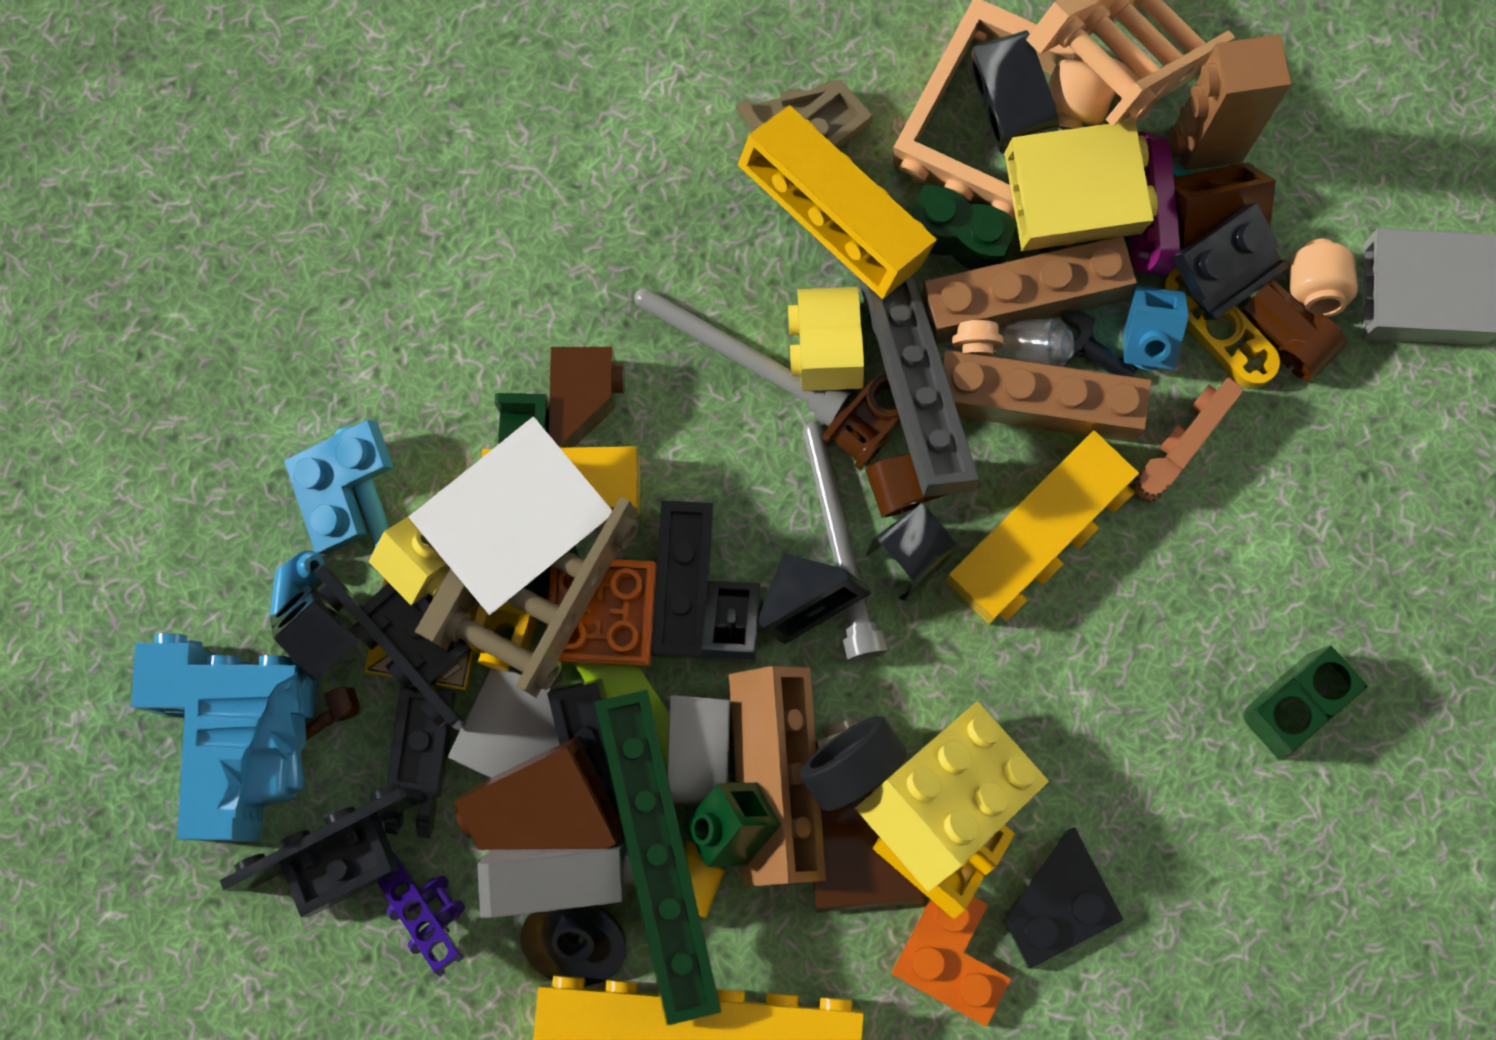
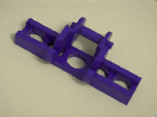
(437, 930)

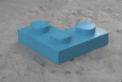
(325, 481)

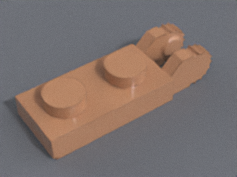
(1184, 443)

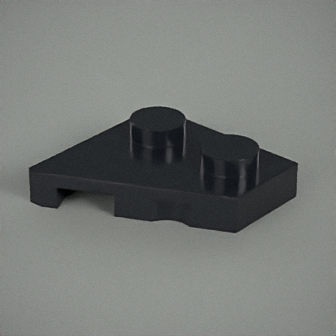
(1061, 904)

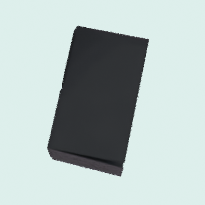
(1013, 89)
(917, 544)
(312, 632)

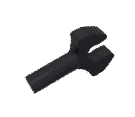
(1092, 349)

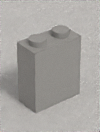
(1429, 287)

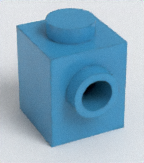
(1154, 328)

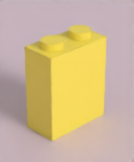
(1080, 185)

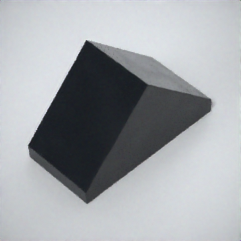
(806, 596)
(731, 622)

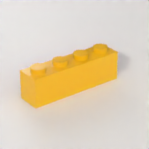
(836, 201)
(1041, 527)

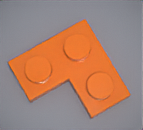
(939, 967)

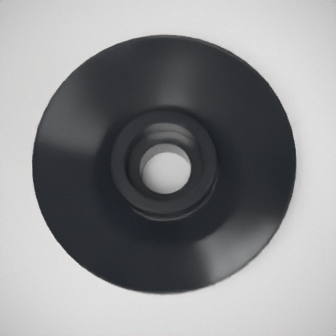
(574, 943)

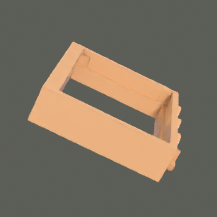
(983, 23)

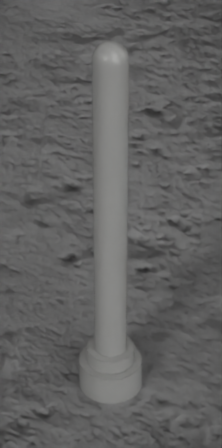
(824, 403)
(862, 638)

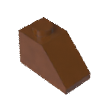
(581, 391)

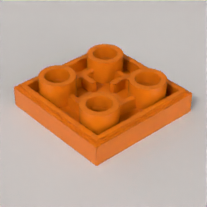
(618, 618)

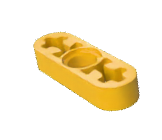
(1234, 364)

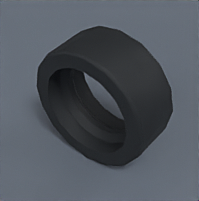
(853, 763)

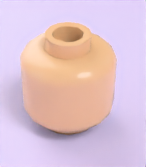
(1079, 94)
(1323, 277)

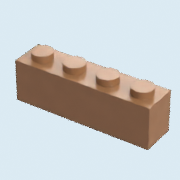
(1231, 102)
(1031, 287)
(1047, 396)
(771, 745)

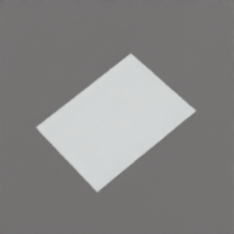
(511, 515)

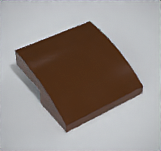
(854, 871)

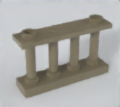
(449, 618)

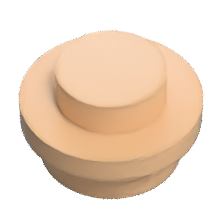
(978, 337)

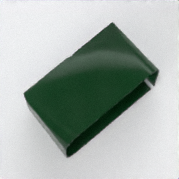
(1260, 713)

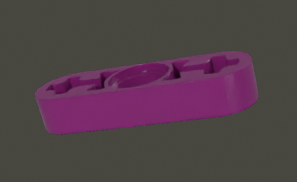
(1154, 248)

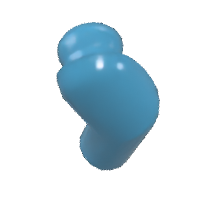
(294, 576)

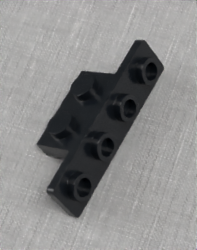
(392, 624)
(334, 859)

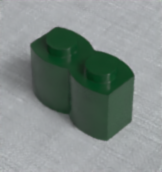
(971, 233)

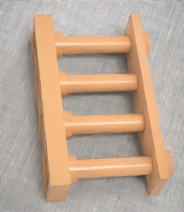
(1074, 20)

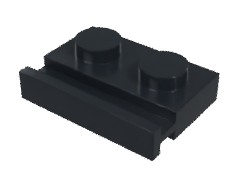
(1230, 261)

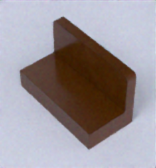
(1217, 193)

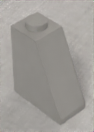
(552, 879)

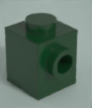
(732, 824)

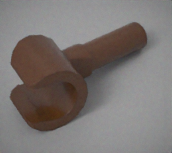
(342, 706)

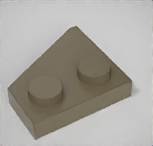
(828, 107)

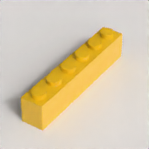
(623, 1013)

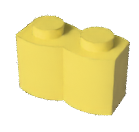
(829, 339)

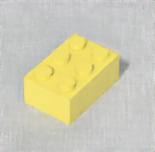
(952, 796)

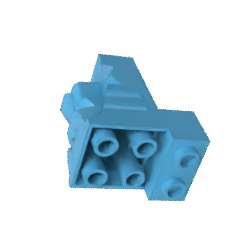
(237, 736)

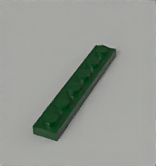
(657, 858)

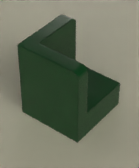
(518, 408)

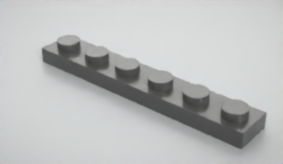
(921, 391)

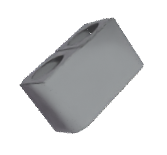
(697, 747)

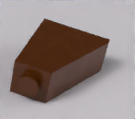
(542, 805)

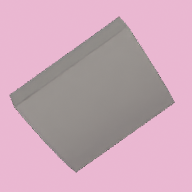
(503, 726)

